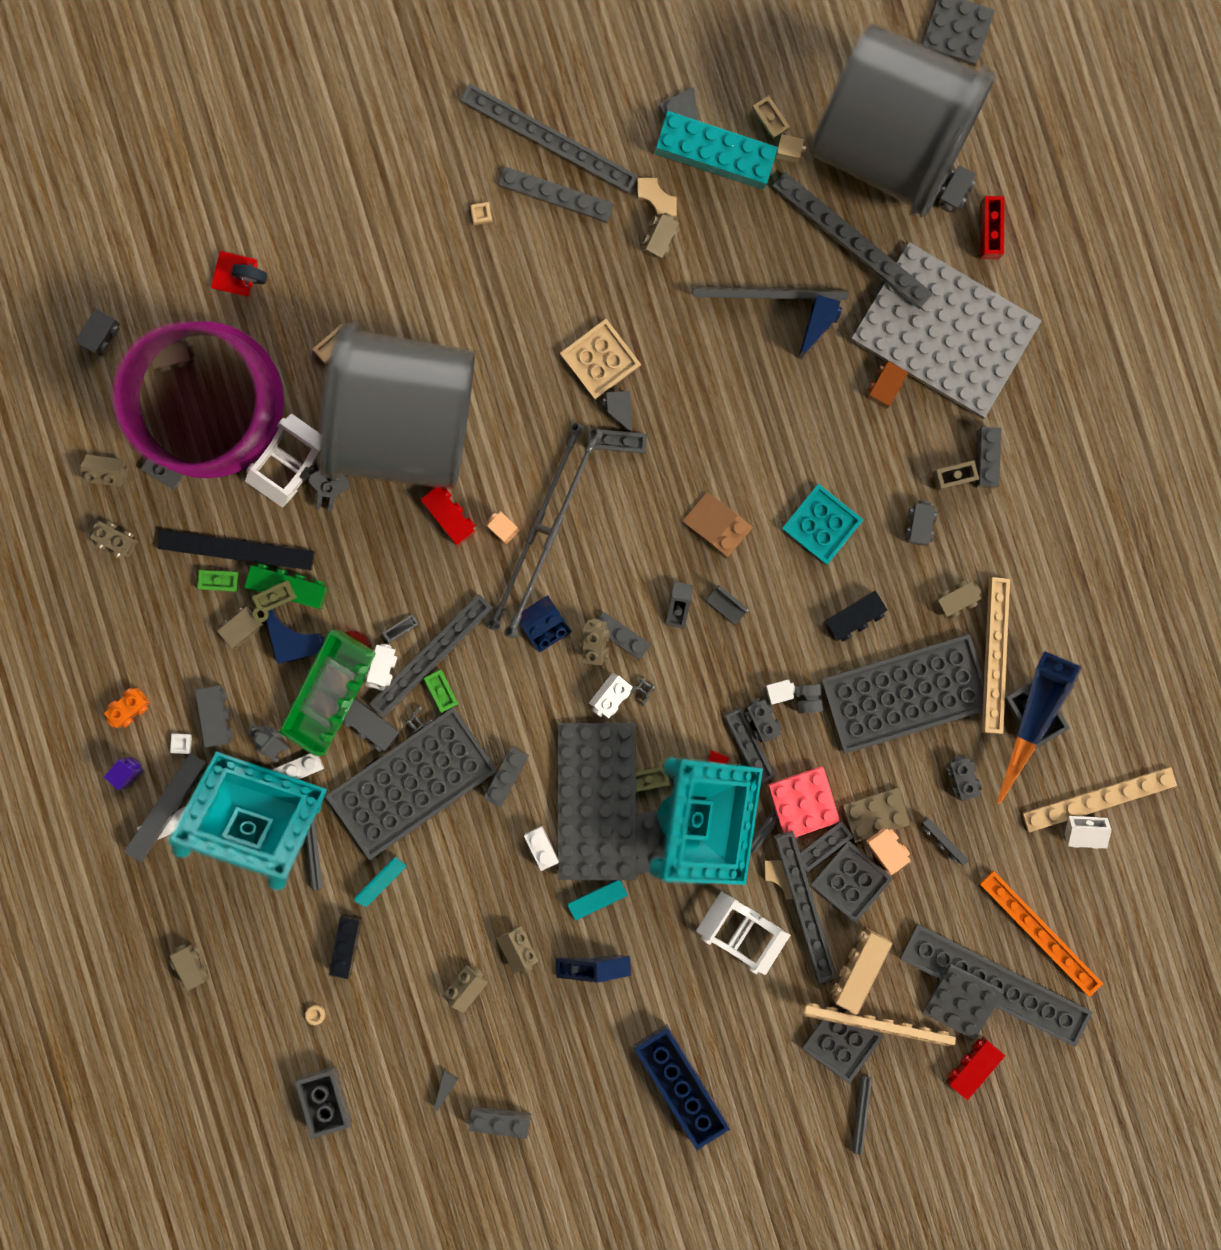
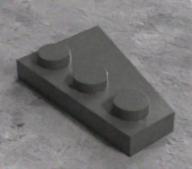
(682, 104)

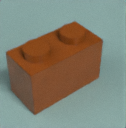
(887, 384)

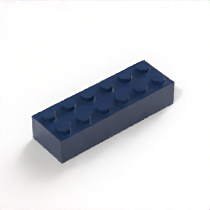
(681, 1087)

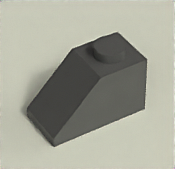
(619, 408)
(679, 604)

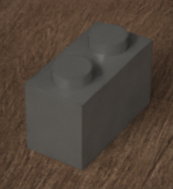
(98, 332)

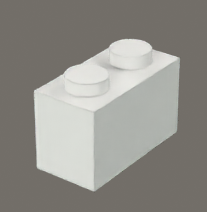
(1087, 832)
(541, 848)

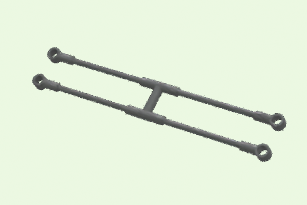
(577, 430)

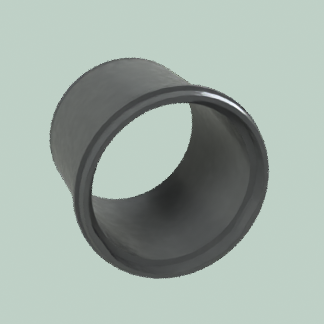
(900, 117)
(395, 409)

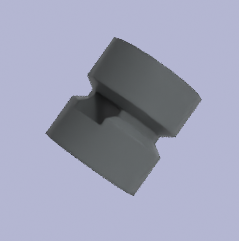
(809, 698)

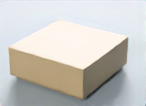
(481, 213)

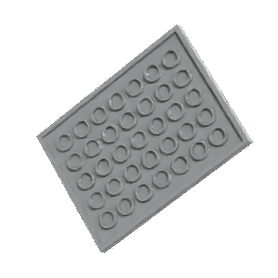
(959, 339)

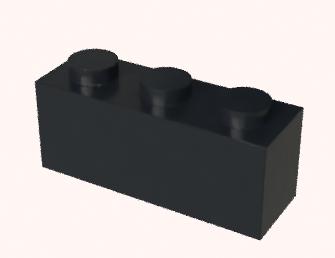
(856, 616)
(345, 946)

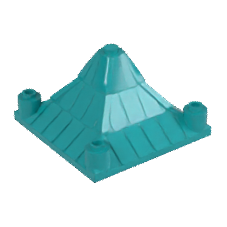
(248, 818)
(707, 822)

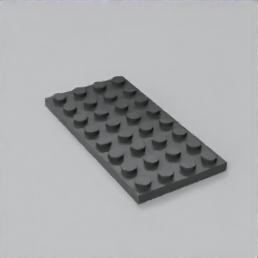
(905, 693)
(411, 783)
(597, 801)

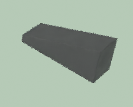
(399, 629)
(446, 1086)

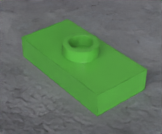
(218, 580)
(441, 691)

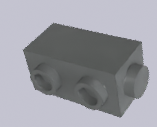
(959, 183)
(921, 522)
(760, 714)
(963, 778)

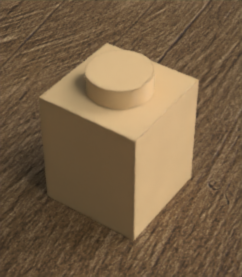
(790, 149)

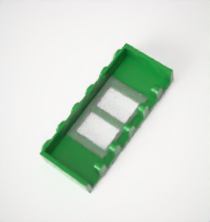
(327, 692)

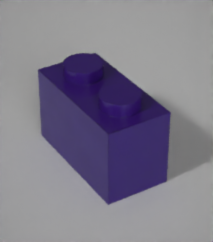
(124, 773)

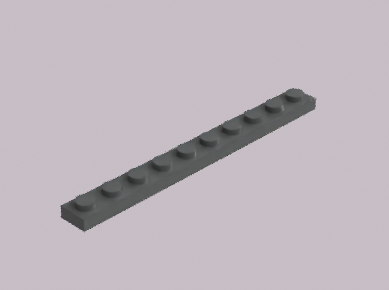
(549, 138)
(852, 240)

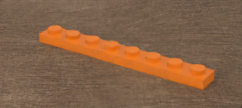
(1041, 933)

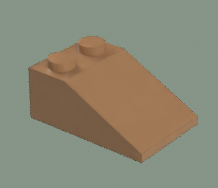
(717, 524)

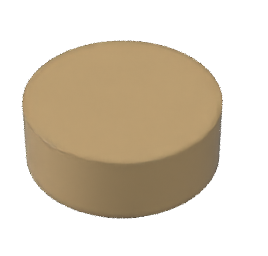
(315, 1014)

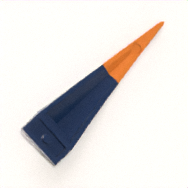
(1049, 690)

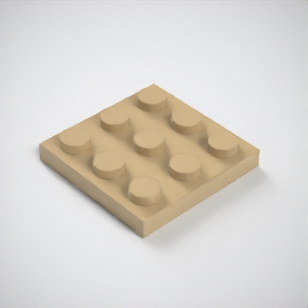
(600, 359)

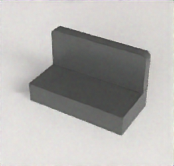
(727, 605)

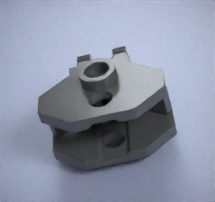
(326, 487)
(268, 741)

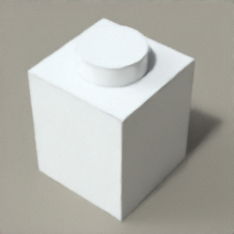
(780, 691)

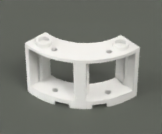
(269, 488)
(717, 916)

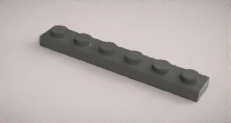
(556, 194)

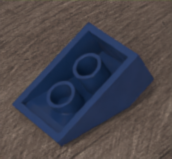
(823, 314)

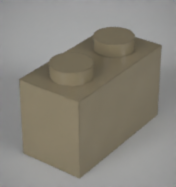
(955, 475)
(240, 627)

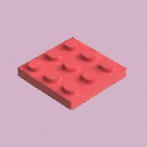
(804, 802)

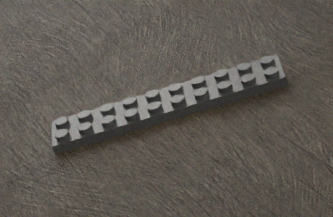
(1020, 996)

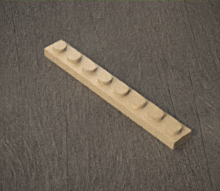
(995, 655)
(1099, 799)
(869, 1022)

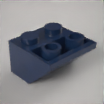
(544, 624)

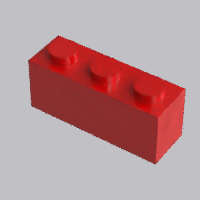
(992, 227)
(449, 515)
(975, 1068)

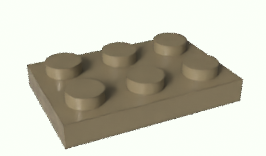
(874, 813)

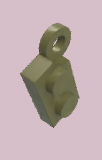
(272, 598)
(652, 778)

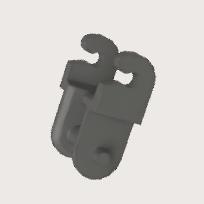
(644, 692)
(415, 717)

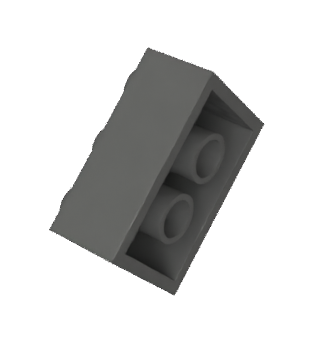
(1016, 703)
(323, 1102)

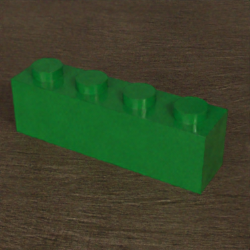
(307, 593)

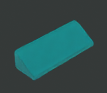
(380, 881)
(597, 899)

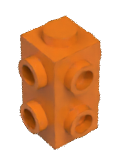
(121, 712)

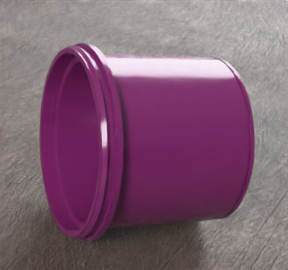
(269, 406)

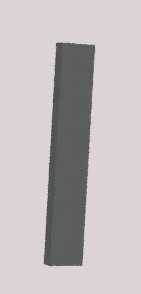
(165, 807)

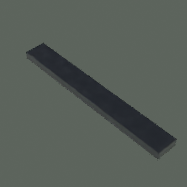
(236, 550)

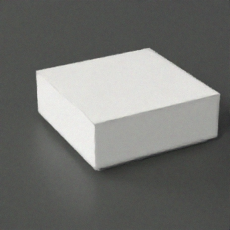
(181, 743)

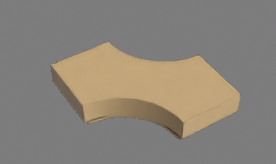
(651, 192)
(775, 872)

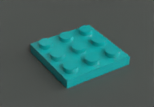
(822, 524)

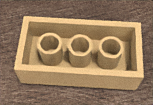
(861, 970)

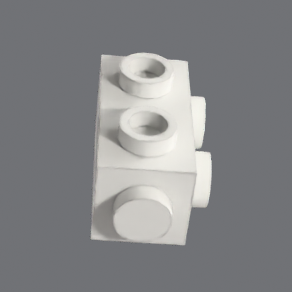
(378, 672)
(610, 696)

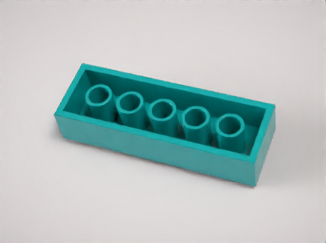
(715, 150)

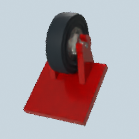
(236, 274)

